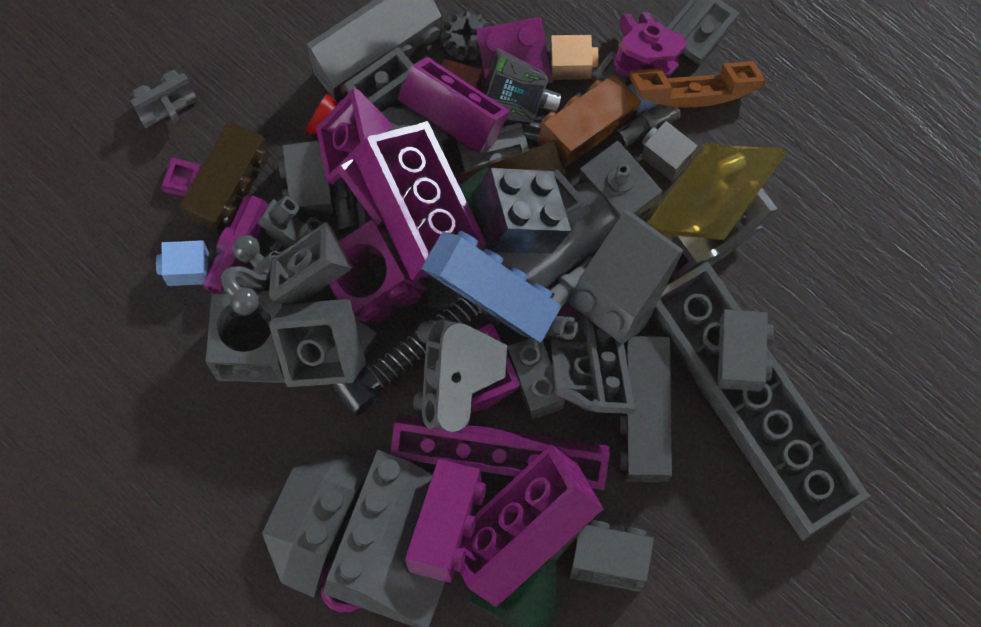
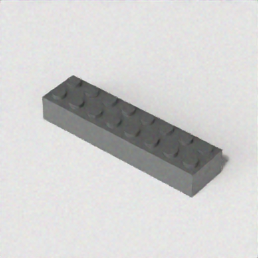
(768, 425)

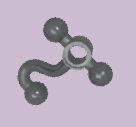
(242, 282)

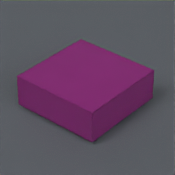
(179, 176)

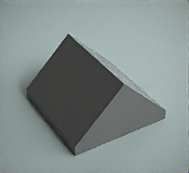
(307, 266)

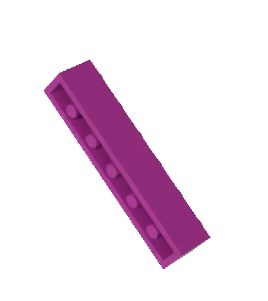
(492, 449)

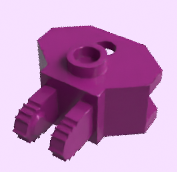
(647, 46)

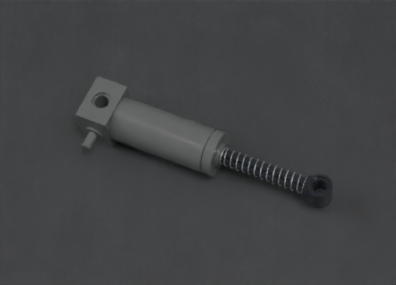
(608, 185)

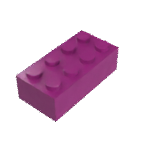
(414, 192)
(527, 525)

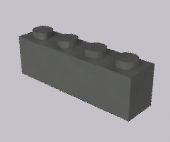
(649, 428)

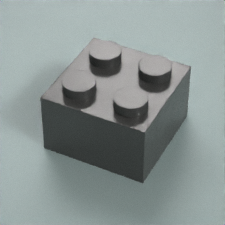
(318, 343)
(612, 556)

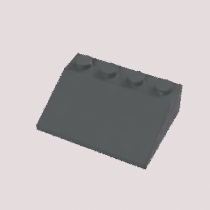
(372, 554)

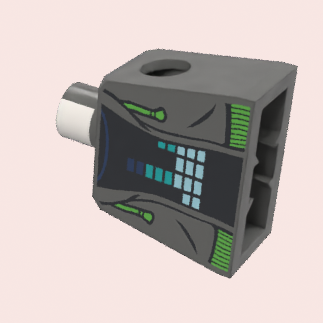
(519, 87)

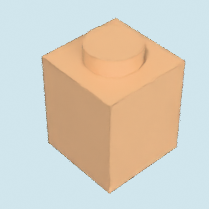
(572, 57)

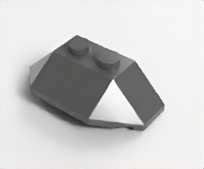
(592, 370)
(313, 519)

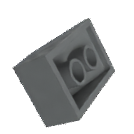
(626, 278)

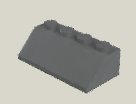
(369, 36)

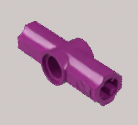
(243, 224)

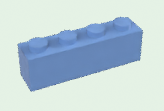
(491, 285)

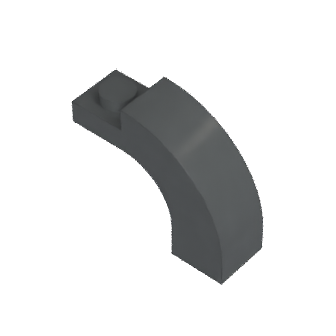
(700, 250)

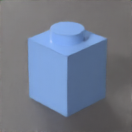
(183, 263)

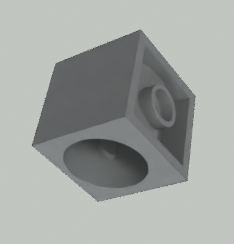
(238, 366)

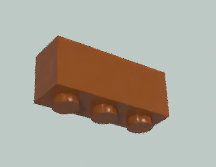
(589, 118)

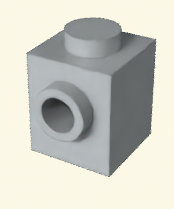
(668, 150)

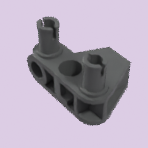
(464, 364)

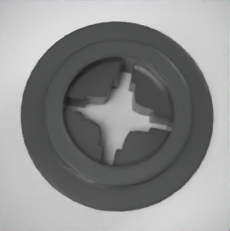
(454, 43)

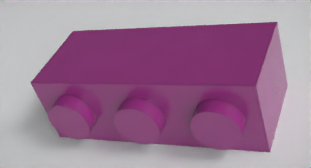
(453, 105)
(445, 521)

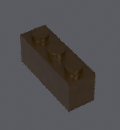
(225, 177)

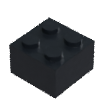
(521, 211)

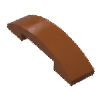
(698, 91)

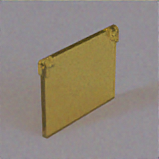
(715, 190)

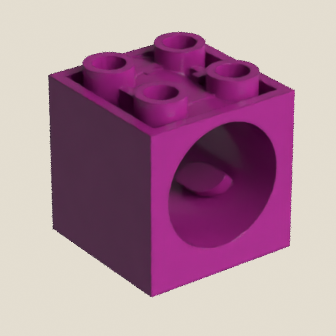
(397, 289)

